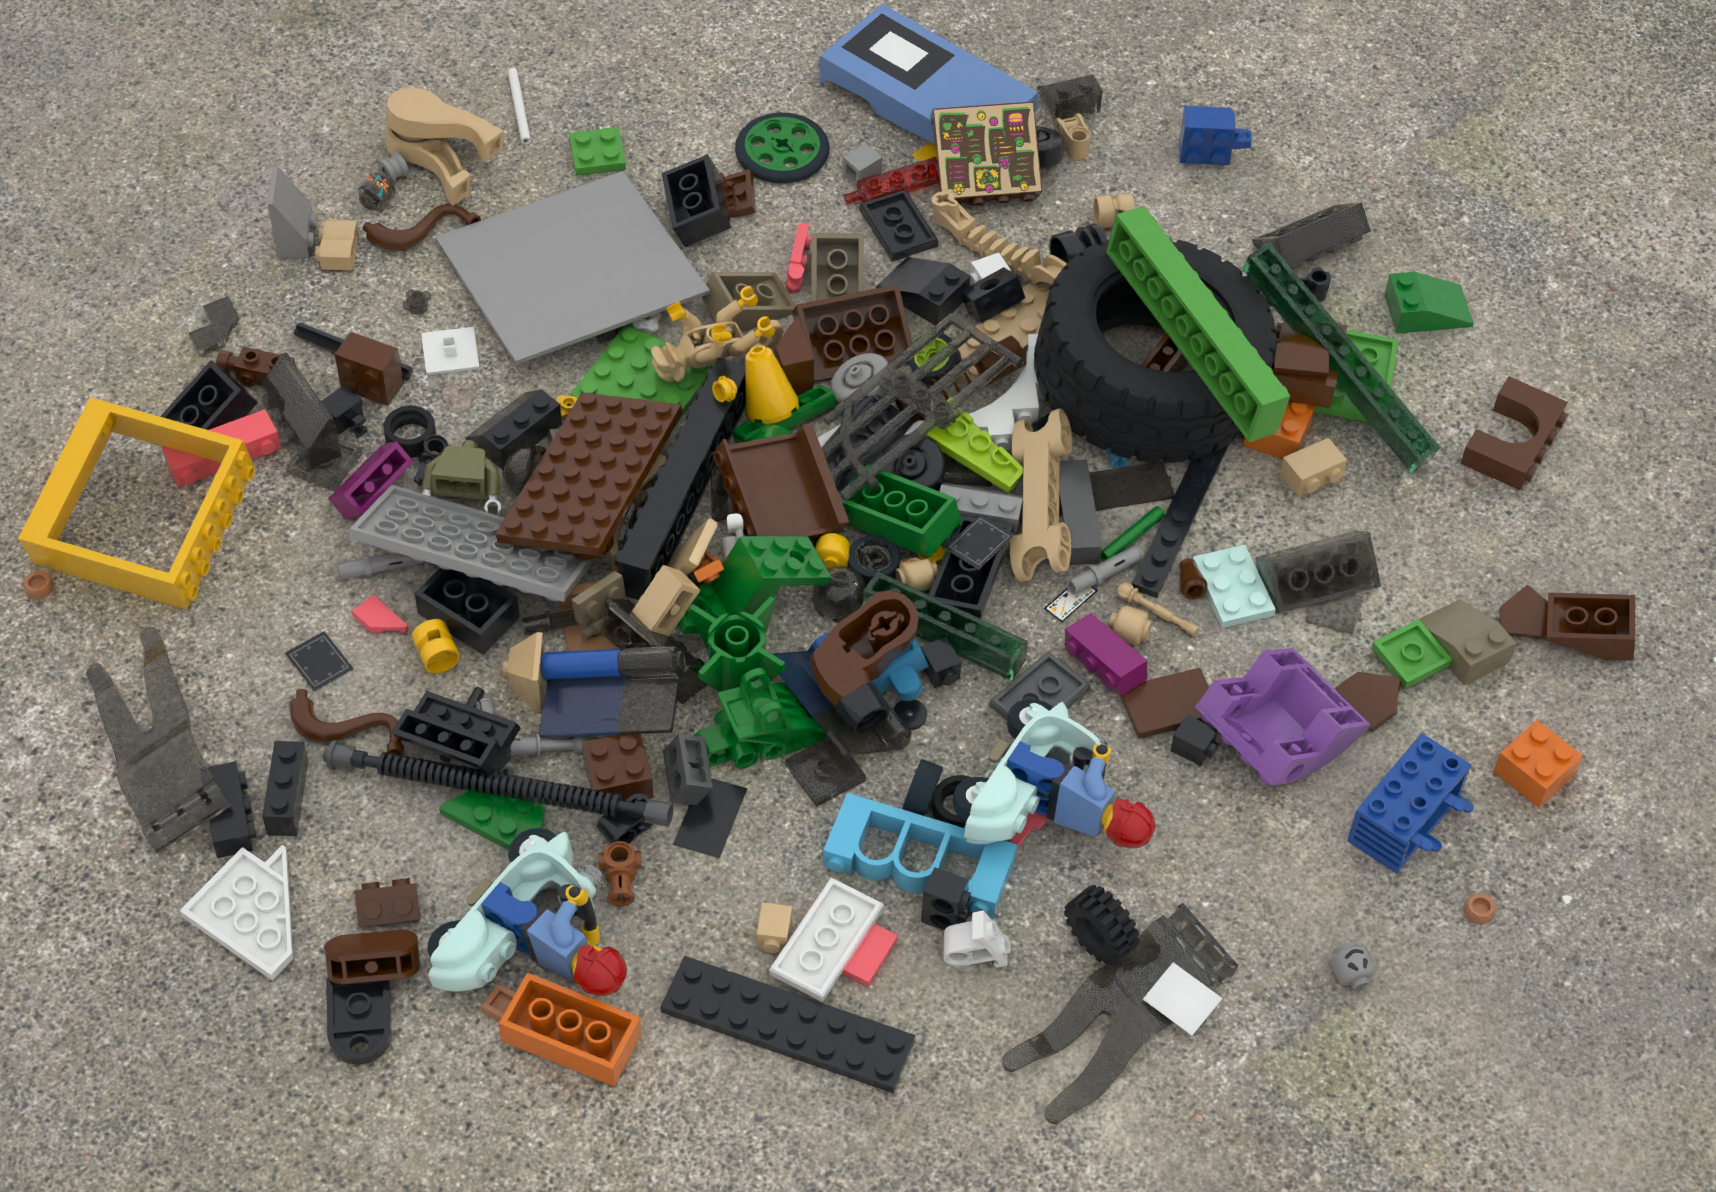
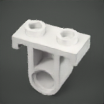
(975, 942)

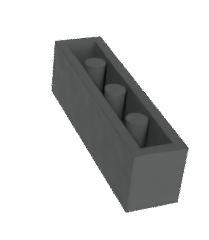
(1079, 512)

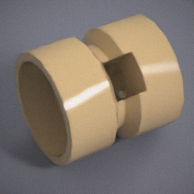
(1105, 206)

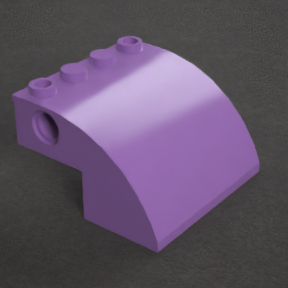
(1282, 717)

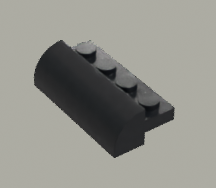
(458, 732)

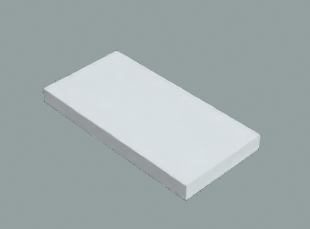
(826, 939)

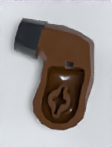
(859, 653)

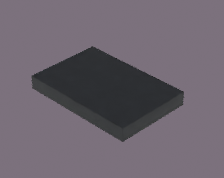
(898, 225)

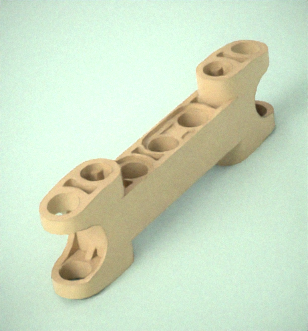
(1041, 531)

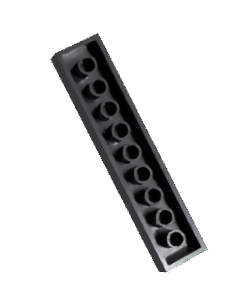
(680, 481)

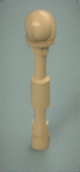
(1127, 593)

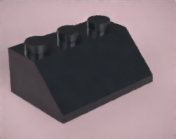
(517, 425)

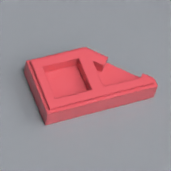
(378, 617)

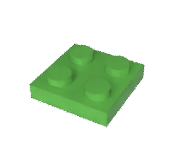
(597, 151)
(1412, 653)

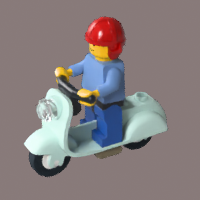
(1031, 783)
(504, 920)

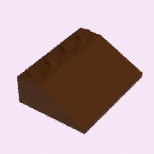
(854, 326)

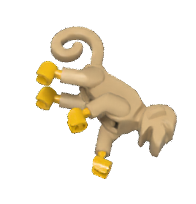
(704, 344)

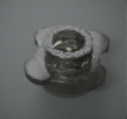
(416, 301)

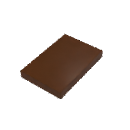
(1164, 702)

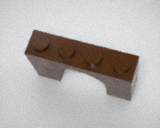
(1302, 388)
(1516, 461)

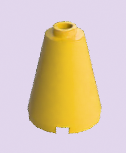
(767, 387)

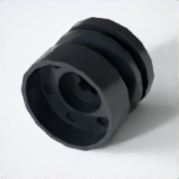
(1069, 244)

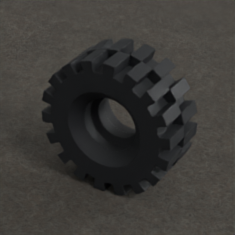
(1102, 925)

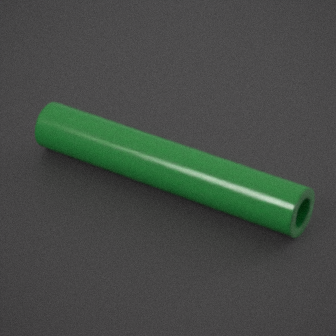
(1133, 533)

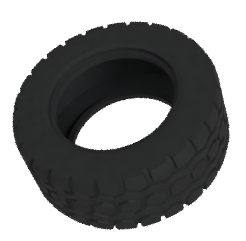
(1120, 401)

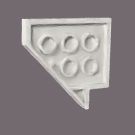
(248, 910)

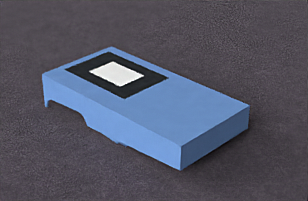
(912, 71)

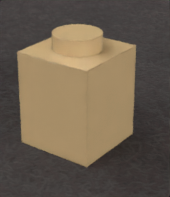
(774, 927)

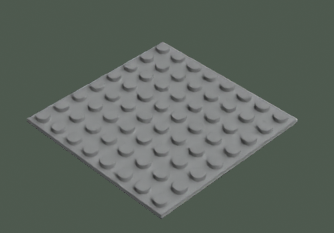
(571, 267)

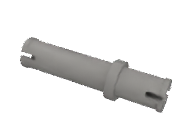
(374, 564)
(1096, 574)

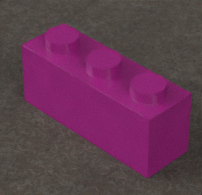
(370, 480)
(1105, 654)

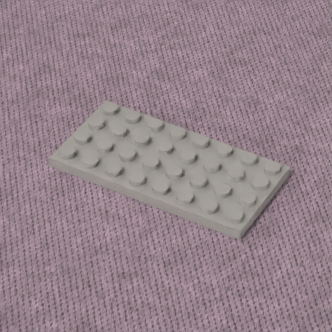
(464, 542)

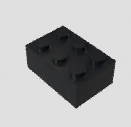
(696, 200)
(470, 607)

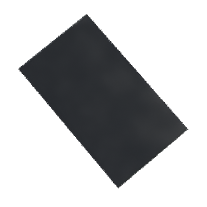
(710, 822)

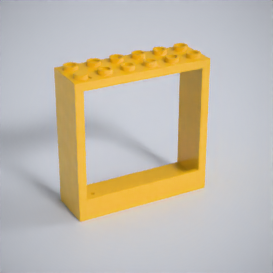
(72, 472)

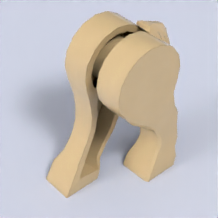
(418, 132)

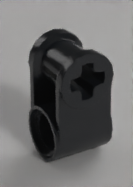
(625, 826)

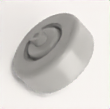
(855, 373)

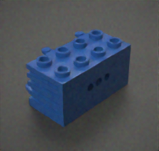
(1410, 804)

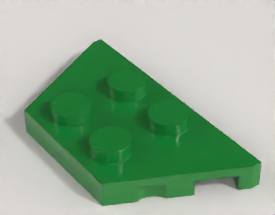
(494, 816)

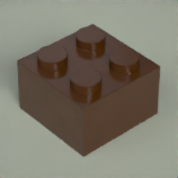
(369, 368)
(618, 765)

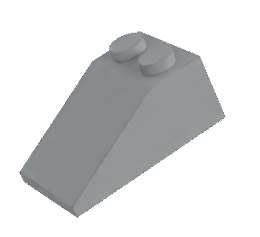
(290, 217)

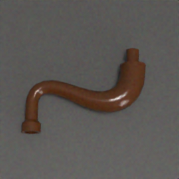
(404, 239)
(319, 731)

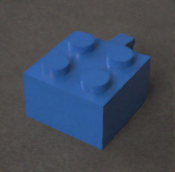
(1210, 135)

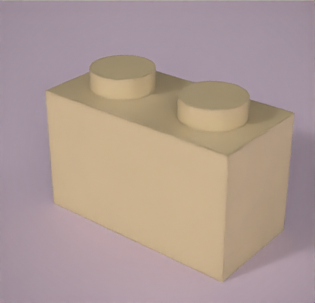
(1313, 467)
(666, 600)

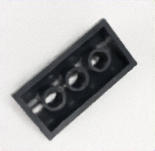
(963, 584)

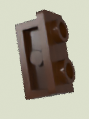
(387, 904)

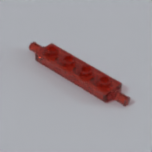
(908, 177)

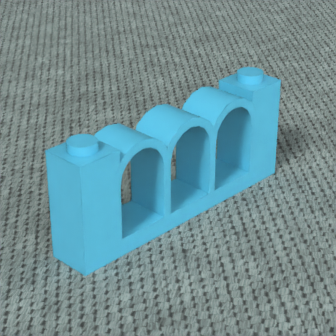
(859, 813)

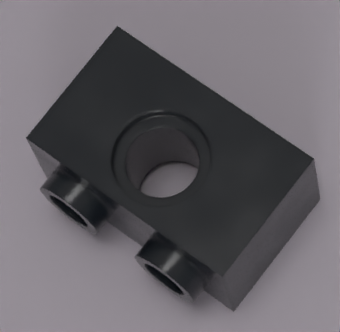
(992, 294)

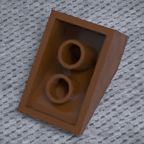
(1593, 623)

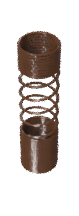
(981, 366)

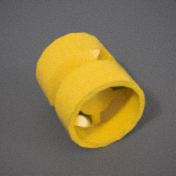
(435, 646)

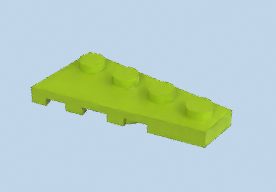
(977, 451)

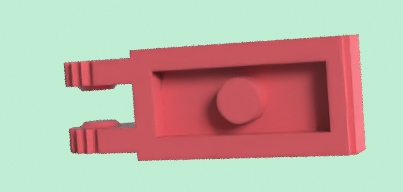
(798, 258)

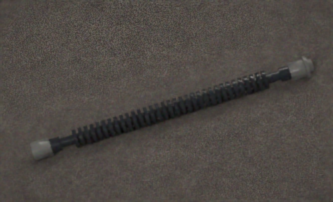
(511, 786)

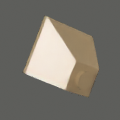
(525, 671)

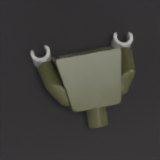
(463, 474)

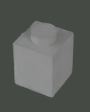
(862, 163)

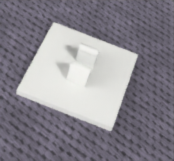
(450, 351)

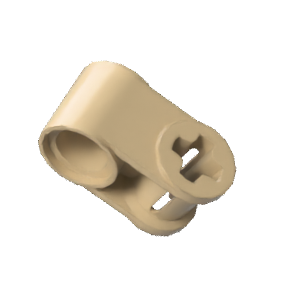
(1075, 136)

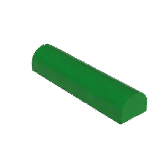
(810, 405)

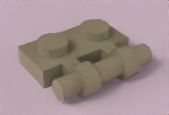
(592, 603)

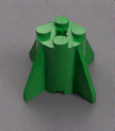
(735, 646)

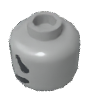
(1352, 965)

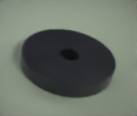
(916, 708)

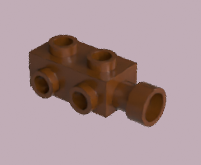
(250, 366)

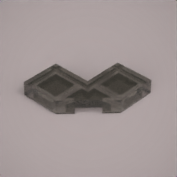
(215, 336)

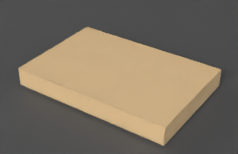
(690, 553)

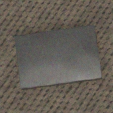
(1045, 681)

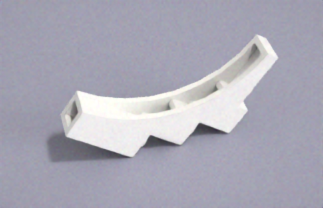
(1016, 404)

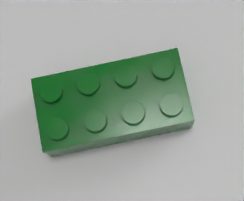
(903, 513)

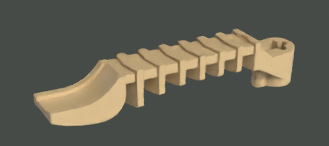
(1021, 261)

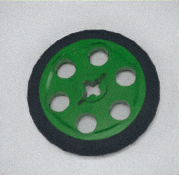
(776, 171)

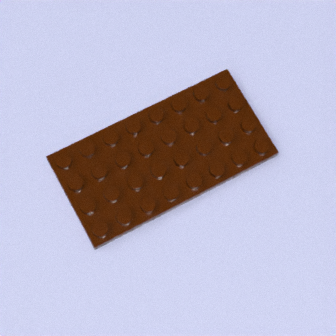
(589, 474)

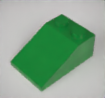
(1425, 303)

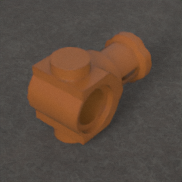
(620, 873)

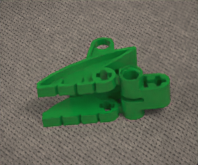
(761, 715)

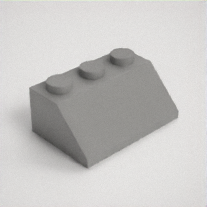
(990, 502)

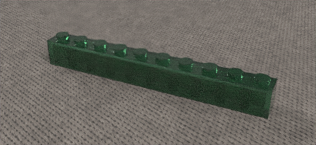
(1355, 373)

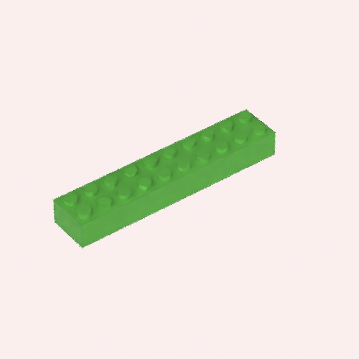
(1197, 324)

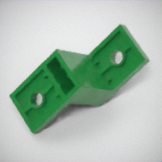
(754, 573)

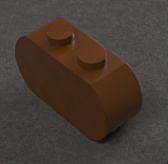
(372, 956)

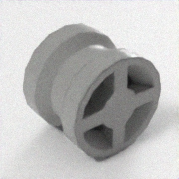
(394, 167)

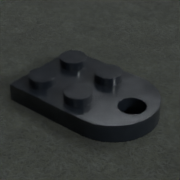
(359, 1015)

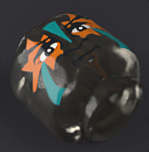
(376, 191)

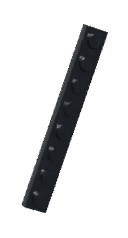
(1177, 523)

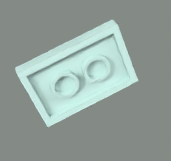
(1234, 586)

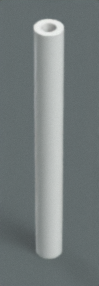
(519, 106)

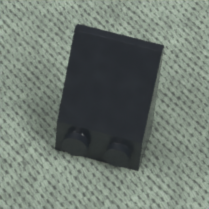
(928, 287)
(211, 400)

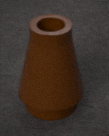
(1191, 580)

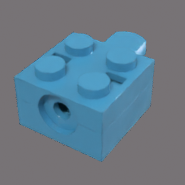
(903, 675)

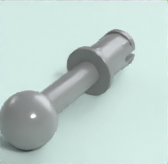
(534, 745)

